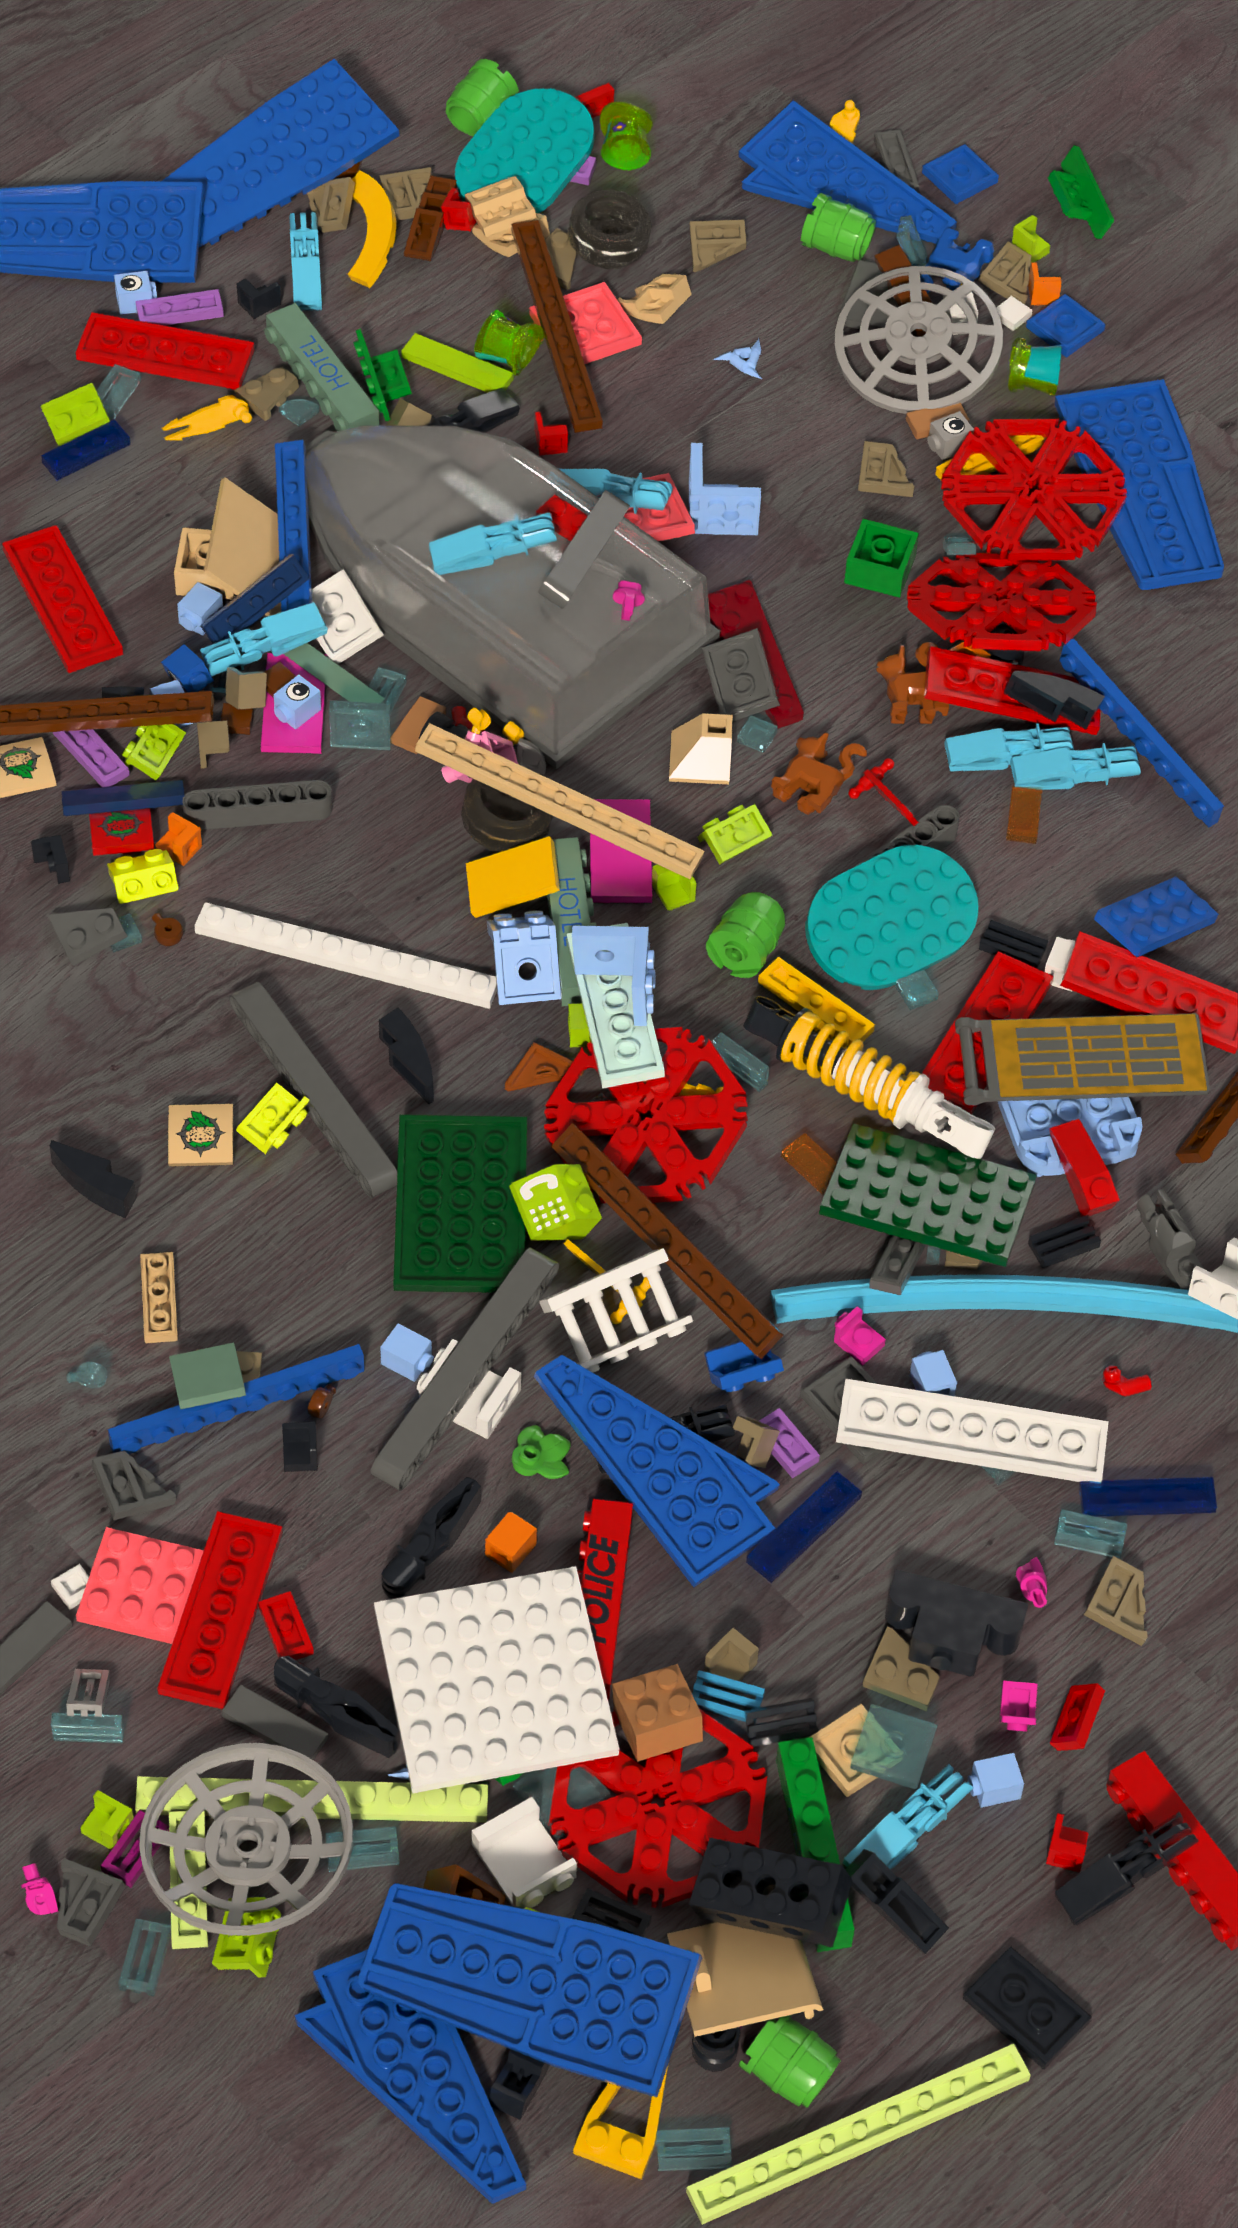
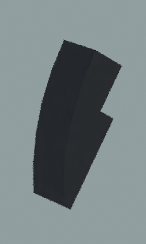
(1054, 697)
(407, 1053)
(94, 1178)
(895, 1901)
(517, 2084)

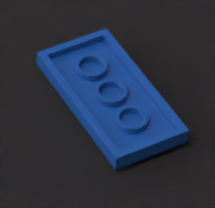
(1156, 916)

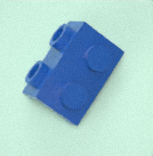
(736, 1364)

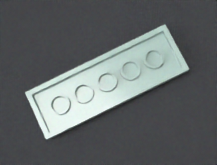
(620, 1049)

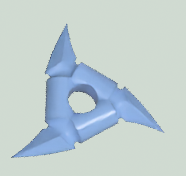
(737, 356)

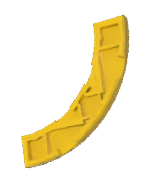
(380, 229)

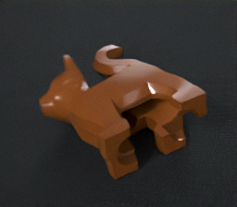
(908, 688)
(813, 776)

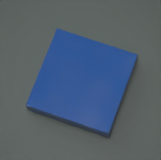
(960, 174)
(1065, 325)

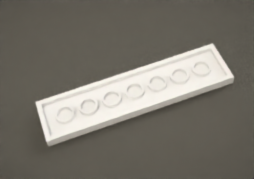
(972, 1431)

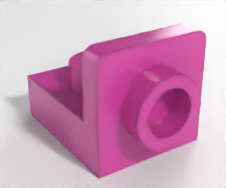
(857, 1336)

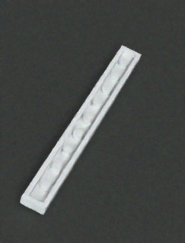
(346, 955)

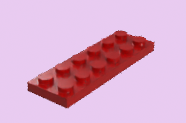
(165, 351)
(62, 599)
(981, 685)
(1151, 988)
(1004, 992)
(220, 1610)

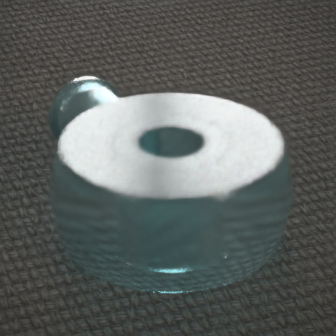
(89, 1375)

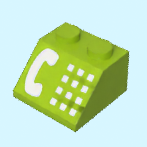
(556, 1203)

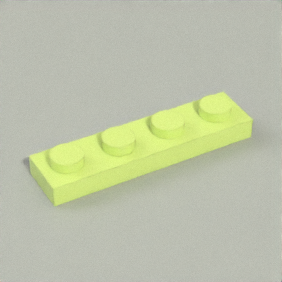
(183, 1934)

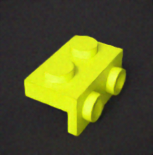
(143, 875)
(272, 1117)

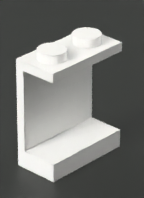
(1221, 1286)
(486, 1403)
(522, 1856)

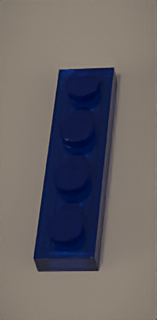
(1148, 1496)
(803, 1527)

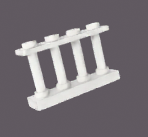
(620, 1279)

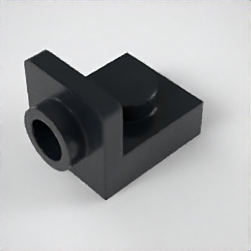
(52, 850)

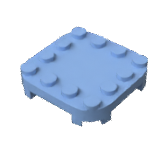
(1108, 1122)

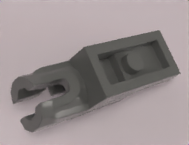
(1169, 1239)

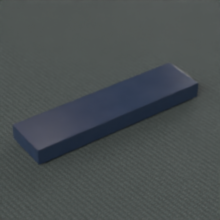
(256, 600)
(122, 798)

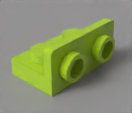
(75, 414)
(153, 748)
(735, 834)
(247, 1951)

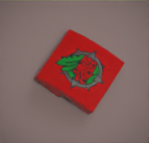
(121, 831)

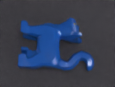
(958, 259)

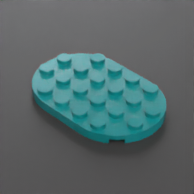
(532, 136)
(891, 917)

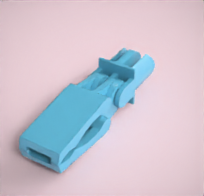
(305, 263)
(633, 491)
(482, 545)
(278, 634)
(996, 747)
(1065, 767)
(922, 1812)

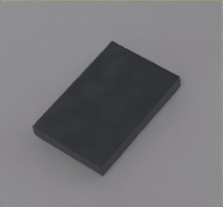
(1027, 2007)

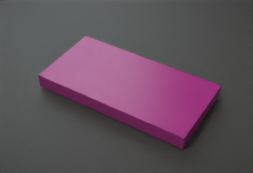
(281, 736)
(616, 872)

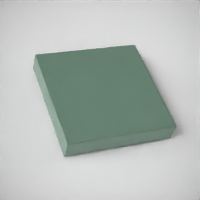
(207, 1375)

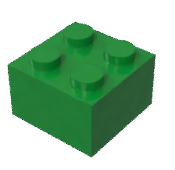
(881, 558)

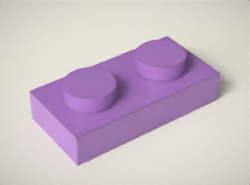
(791, 1446)

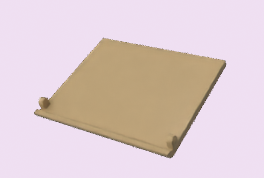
(241, 540)
(745, 1977)

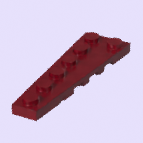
(739, 611)

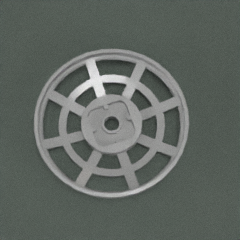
(918, 350)
(244, 1824)

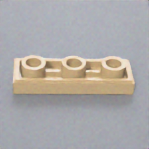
(160, 1310)

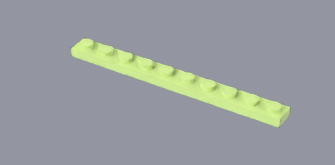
(365, 1800)
(857, 2134)

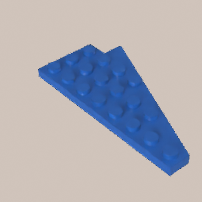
(804, 157)
(680, 1484)
(416, 2072)

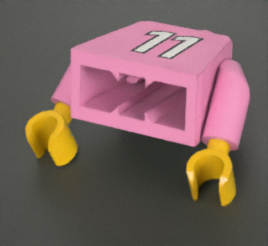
(488, 741)

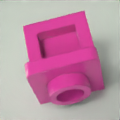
(1018, 1705)

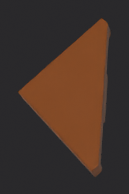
(537, 1068)

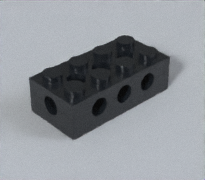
(781, 1911)

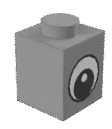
(948, 434)

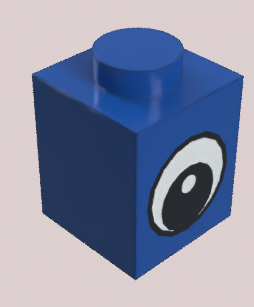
(188, 669)

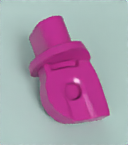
(629, 596)
(1033, 1582)
(39, 1892)

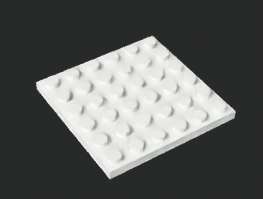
(495, 1679)

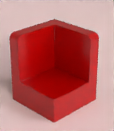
(457, 213)
(550, 438)
(1067, 1846)

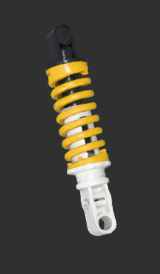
(864, 1077)

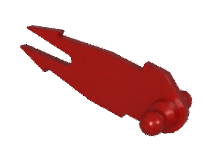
(873, 778)

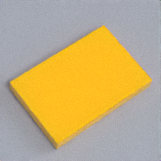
(512, 877)

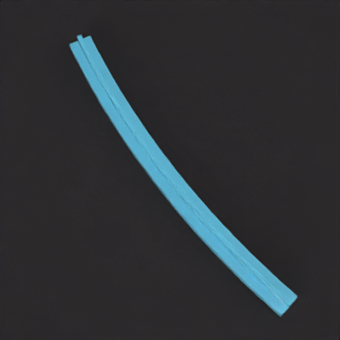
(1001, 1292)

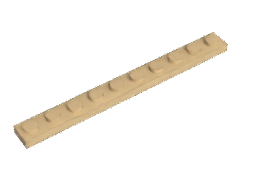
(559, 801)

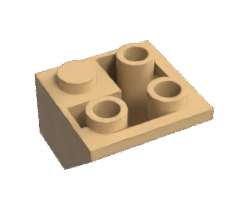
(702, 750)

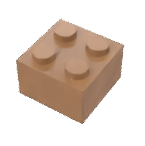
(657, 1712)

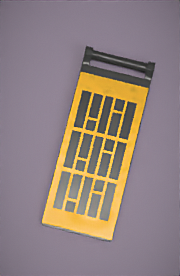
(1085, 1057)

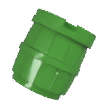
(479, 96)
(838, 229)
(746, 934)
(791, 2060)

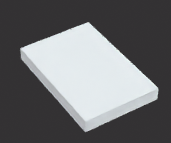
(346, 617)

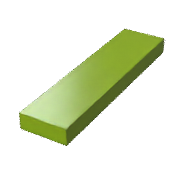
(456, 364)

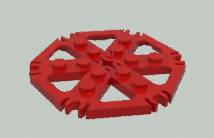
(1020, 475)
(990, 602)
(668, 1114)
(654, 1823)

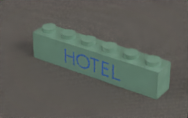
(319, 369)
(569, 909)

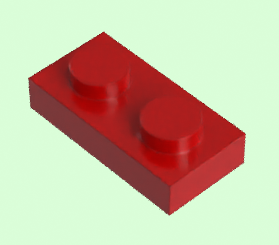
(597, 99)
(565, 517)
(286, 1626)
(1077, 1717)

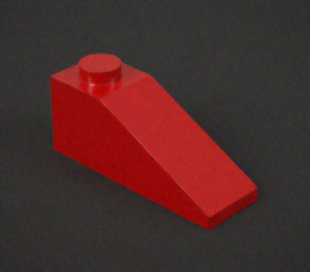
(1084, 1168)

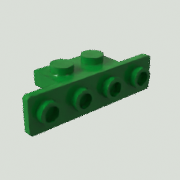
(1080, 193)
(386, 375)

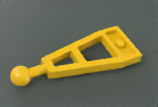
(616, 2146)

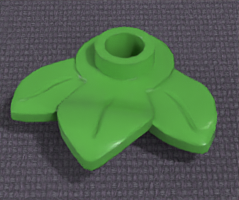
(540, 1453)

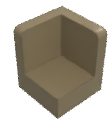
(408, 415)
(245, 689)
(212, 739)
(756, 1441)
(732, 1657)

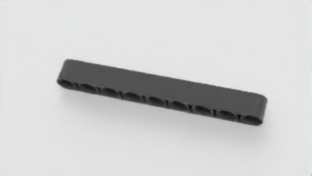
(307, 1078)
(464, 1369)

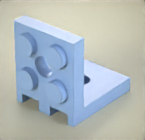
(710, 503)
(523, 941)
(627, 956)

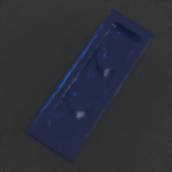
(85, 450)

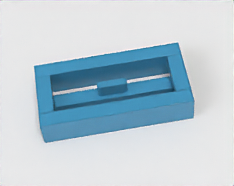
(698, 1688)

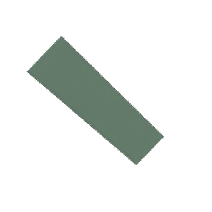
(333, 675)

